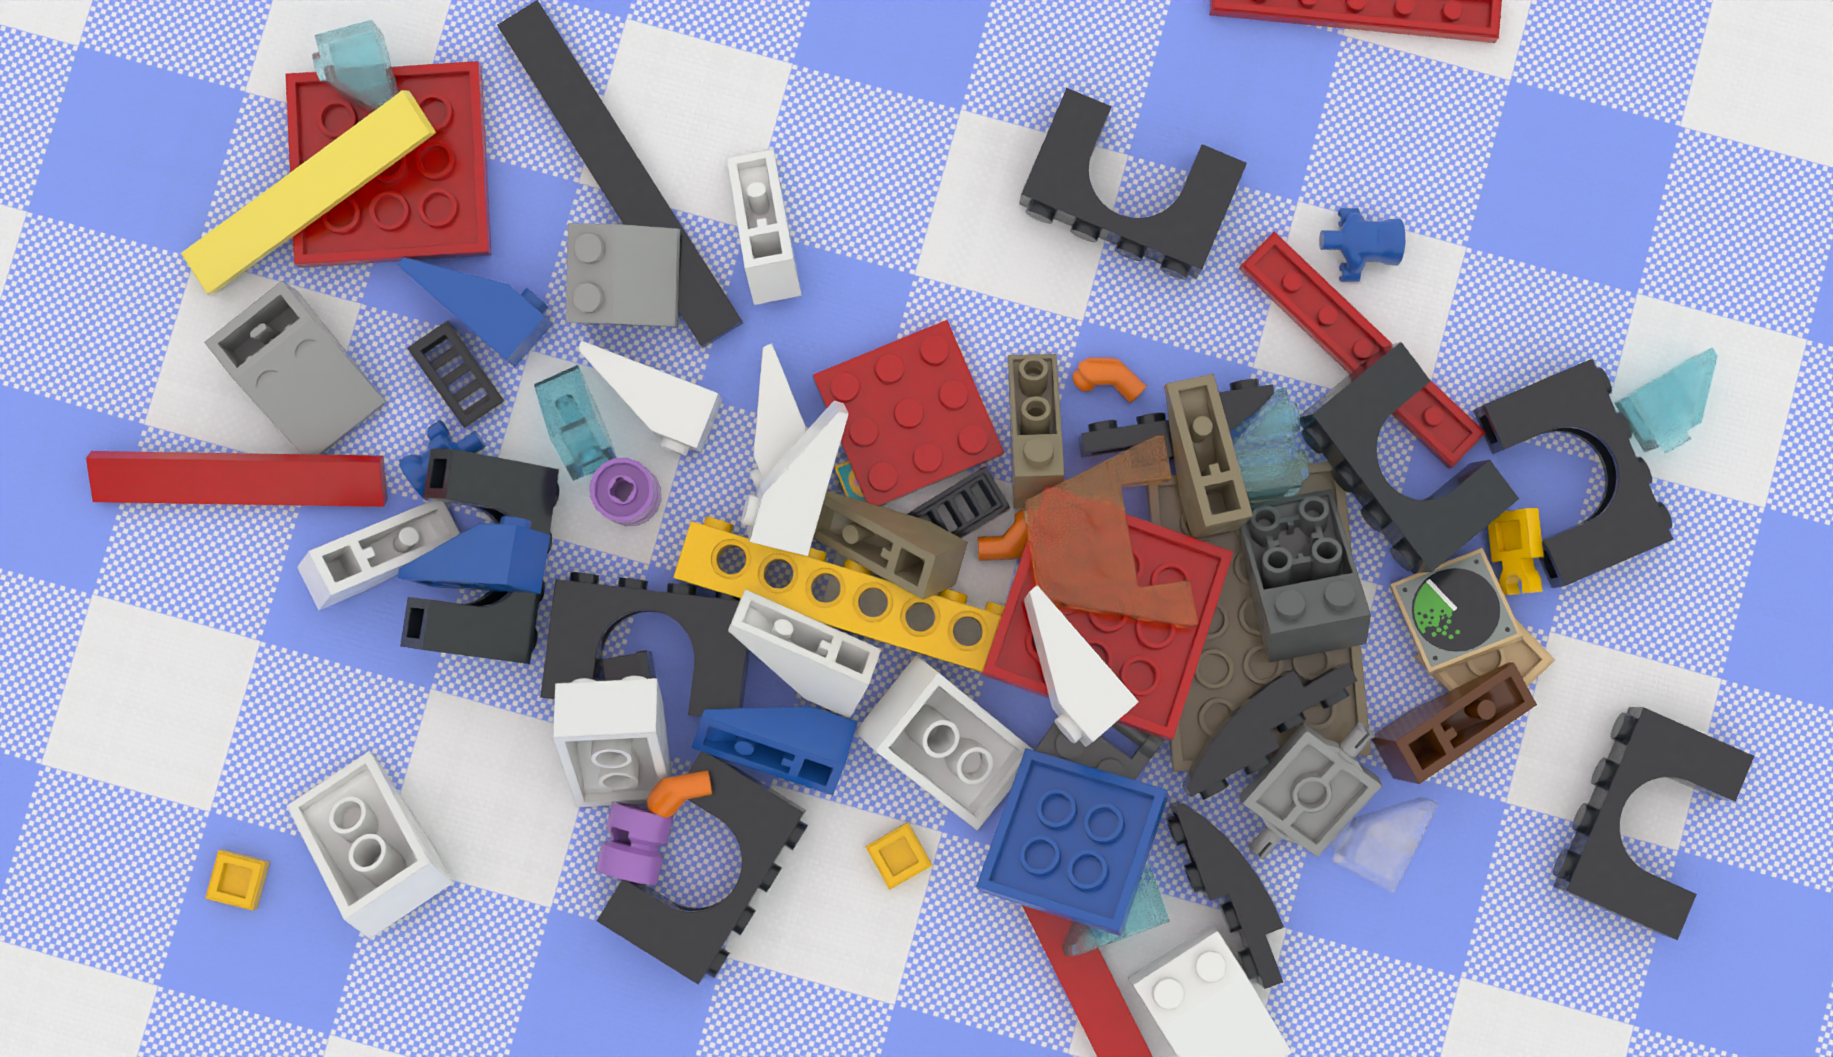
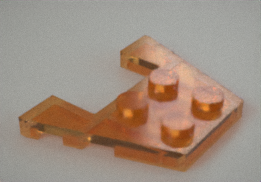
(1085, 545)

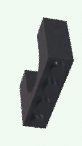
(1063, 191)
(1346, 431)
(1628, 513)
(589, 612)
(498, 622)
(1597, 863)
(693, 937)

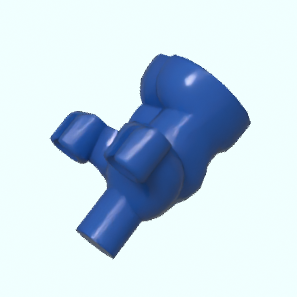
(1364, 242)
(416, 466)

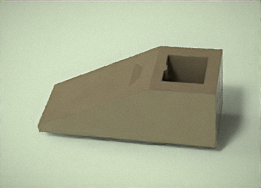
(1034, 425)

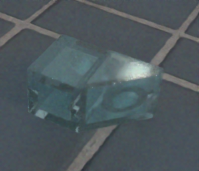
(1269, 451)

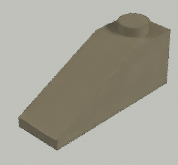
(1205, 458)
(891, 544)

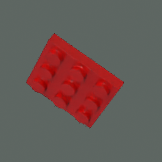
(910, 414)

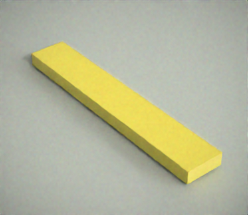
(308, 192)

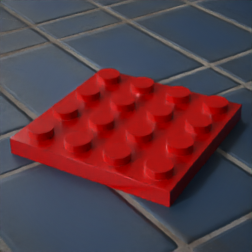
(421, 205)
(1148, 657)

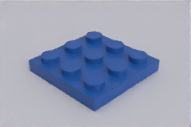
(1073, 841)

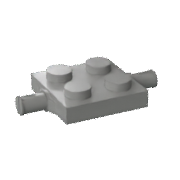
(1310, 790)

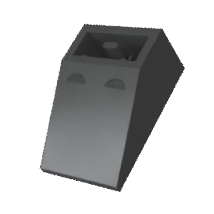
(1303, 577)

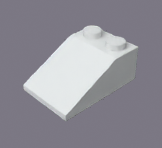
(611, 739)
(944, 742)
(368, 846)
(1207, 1002)

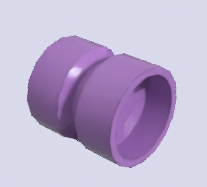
(625, 492)
(634, 844)

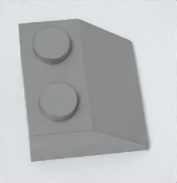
(622, 275)

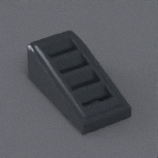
(431, 340)
(989, 488)

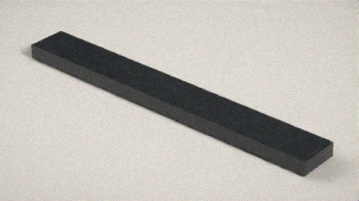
(614, 162)

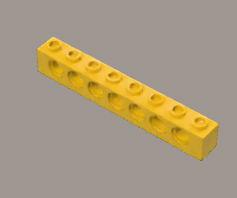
(701, 567)

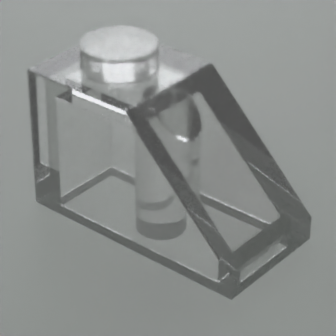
(1383, 841)

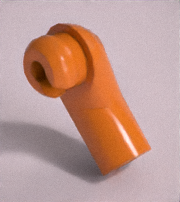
(1108, 371)
(1007, 546)
(673, 792)

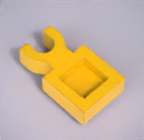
(1515, 542)

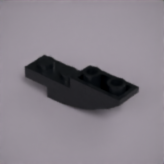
(1105, 436)
(1246, 734)
(1222, 871)

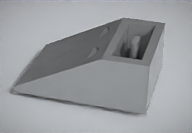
(295, 370)

